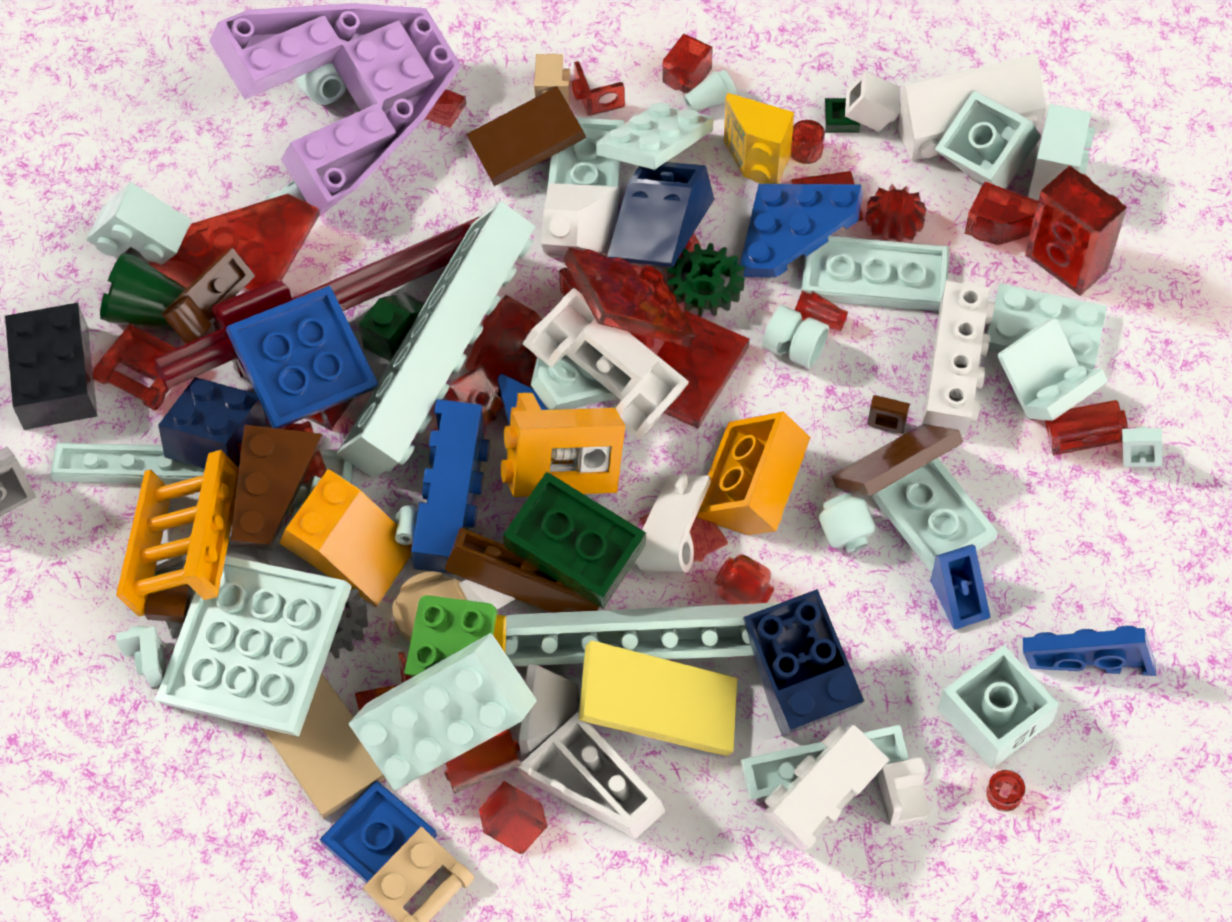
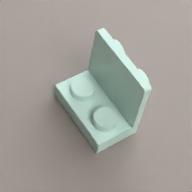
(1047, 372)

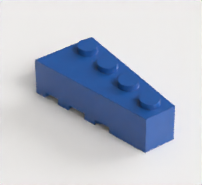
(451, 484)

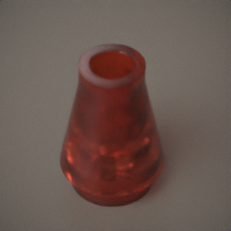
(821, 309)

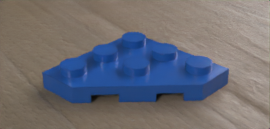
(795, 222)

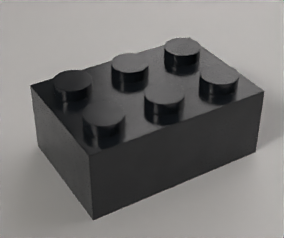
(50, 366)

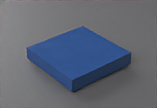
(372, 831)

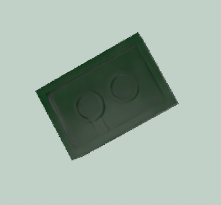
(574, 540)

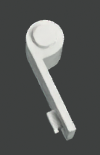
(669, 523)

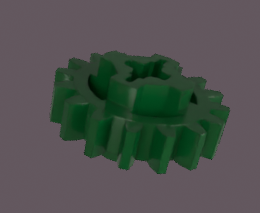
(705, 279)

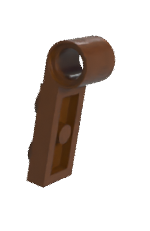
(219, 282)

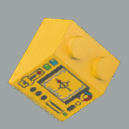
(758, 138)

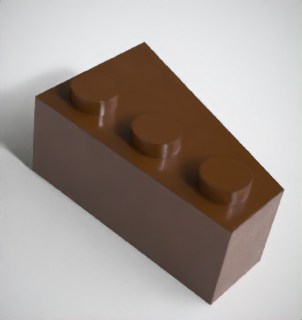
(268, 480)

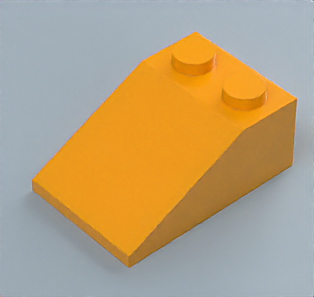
(347, 538)

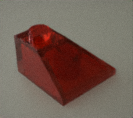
(501, 343)

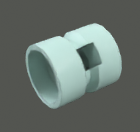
(795, 336)

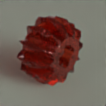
(895, 214)

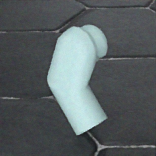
(406, 524)

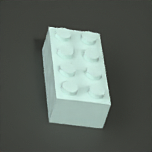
(443, 712)

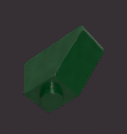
(388, 324)

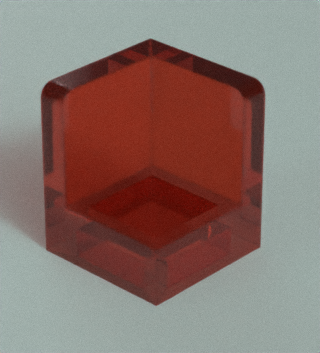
(513, 818)

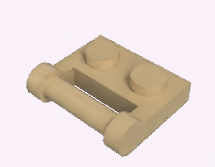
(409, 872)

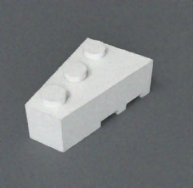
(593, 778)

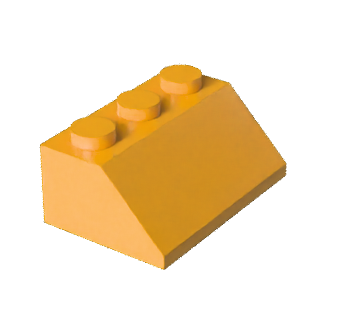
(754, 473)

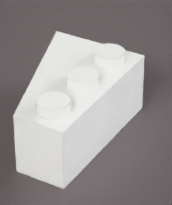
(824, 786)

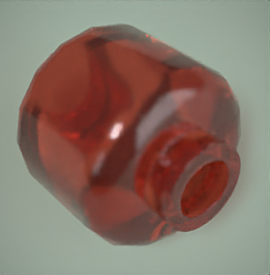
(743, 581)

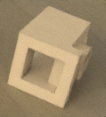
(551, 73)

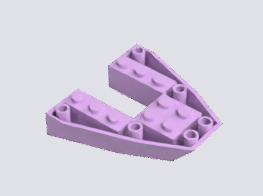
(383, 53)

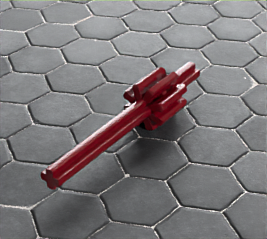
(349, 290)

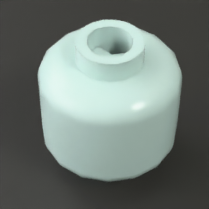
(322, 85)
(847, 522)

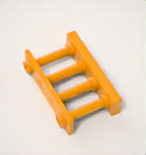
(205, 546)

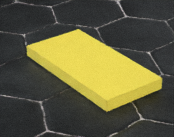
(658, 698)

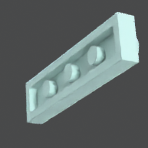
(770, 770)

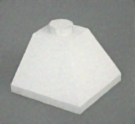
(579, 218)

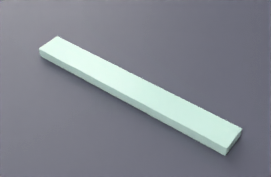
(128, 463)

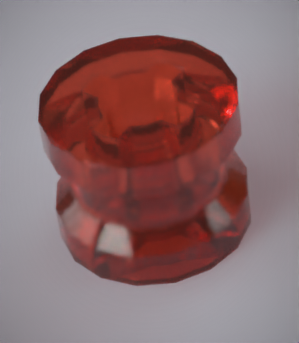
(813, 137)

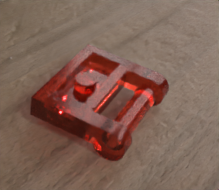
(136, 351)

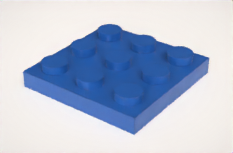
(302, 357)

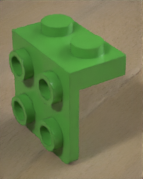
(445, 628)

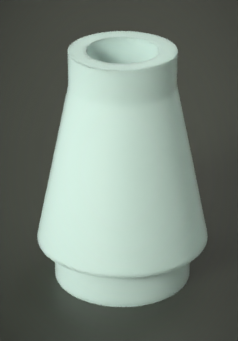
(710, 91)

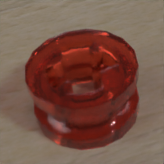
(1013, 800)

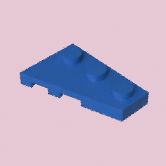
(1105, 649)

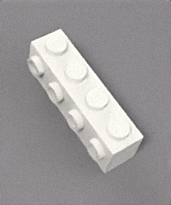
(957, 355)

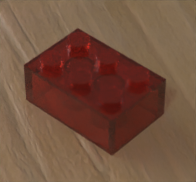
(1075, 230)

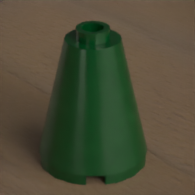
(138, 294)

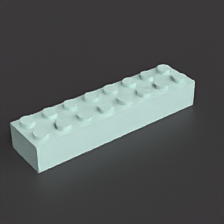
(437, 341)

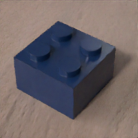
(208, 420)

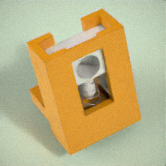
(559, 444)

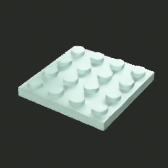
(256, 646)

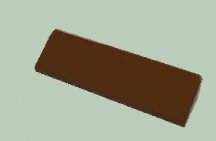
(503, 571)

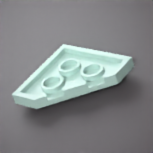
(567, 385)

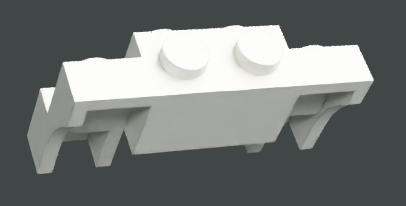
(612, 358)

